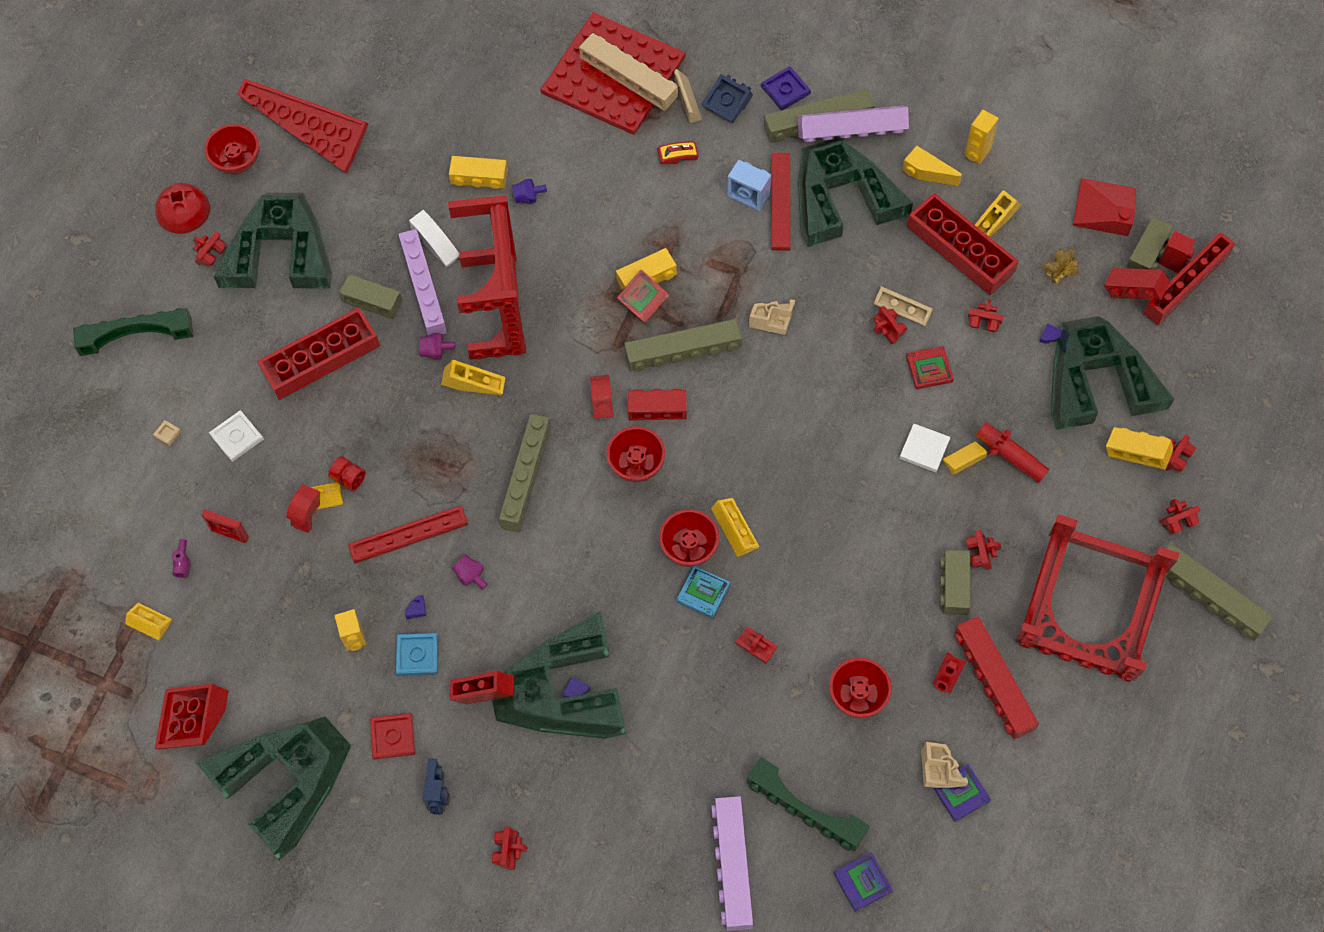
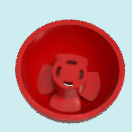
(232, 148)
(182, 208)
(635, 445)
(689, 528)
(866, 679)

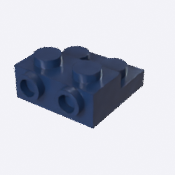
(727, 97)
(435, 793)

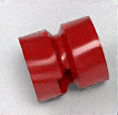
(344, 471)

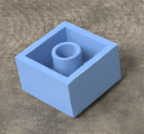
(749, 185)

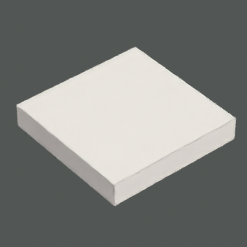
(236, 436)
(924, 448)

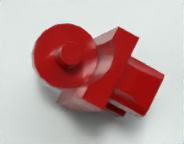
(204, 254)
(993, 319)
(887, 325)
(1184, 448)
(1172, 522)
(983, 558)
(756, 645)
(948, 673)
(511, 848)

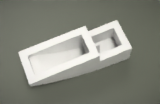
(434, 238)

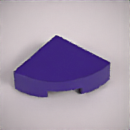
(1050, 334)
(416, 608)
(575, 688)

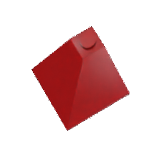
(1105, 207)
(190, 715)

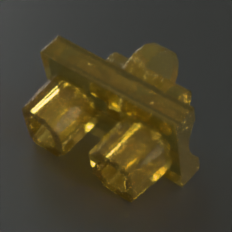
(1064, 266)

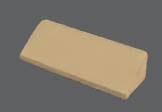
(687, 97)
(904, 306)

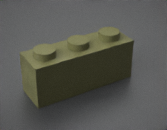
(1150, 245)
(371, 296)
(955, 582)

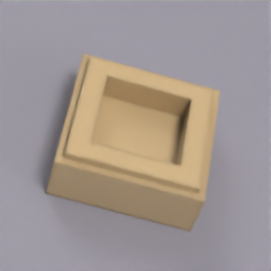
(167, 433)

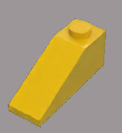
(929, 168)
(998, 214)
(472, 379)

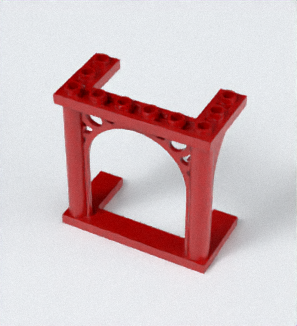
(502, 287)
(1129, 664)

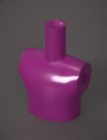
(433, 346)
(181, 562)
(469, 571)

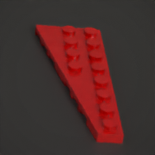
(322, 129)

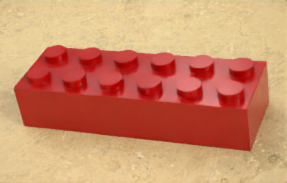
(962, 243)
(318, 353)

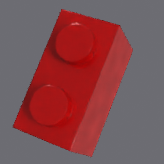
(1177, 252)

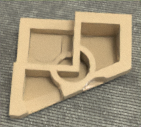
(772, 317)
(940, 768)

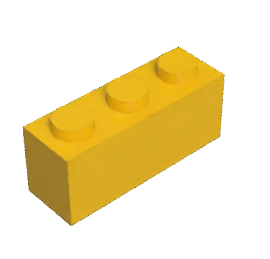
(981, 136)
(478, 172)
(657, 266)
(1139, 448)

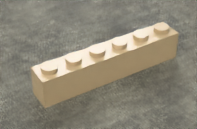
(628, 71)

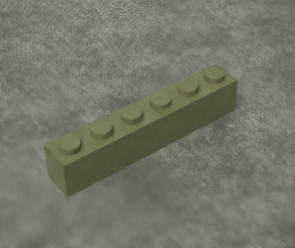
(784, 123)
(683, 345)
(525, 473)
(1217, 596)

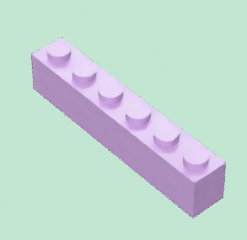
(853, 122)
(422, 282)
(733, 864)

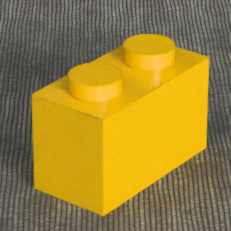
(350, 630)

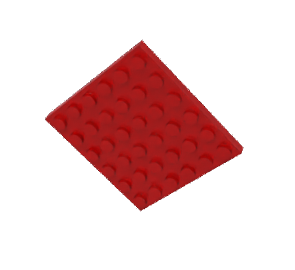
(598, 94)

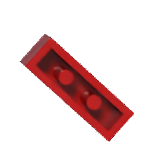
(1136, 283)
(657, 404)
(481, 687)

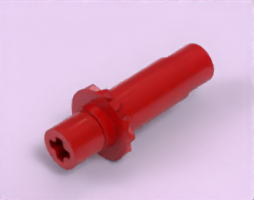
(1011, 451)

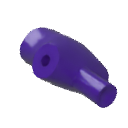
(526, 191)

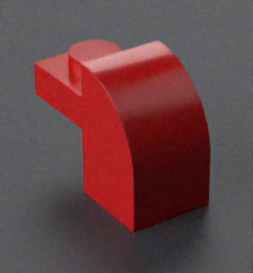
(601, 396)
(302, 507)

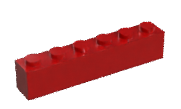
(1190, 278)
(996, 678)

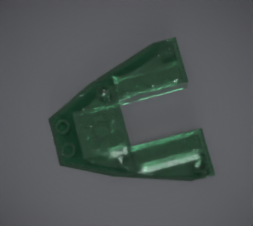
(834, 165)
(277, 218)
(1094, 345)
(533, 696)
(310, 753)

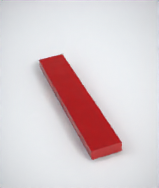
(780, 201)
(407, 534)

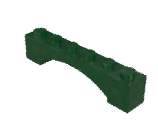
(92, 337)
(847, 831)

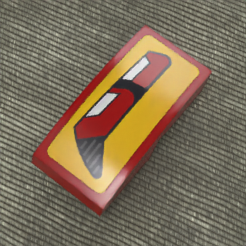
(674, 152)

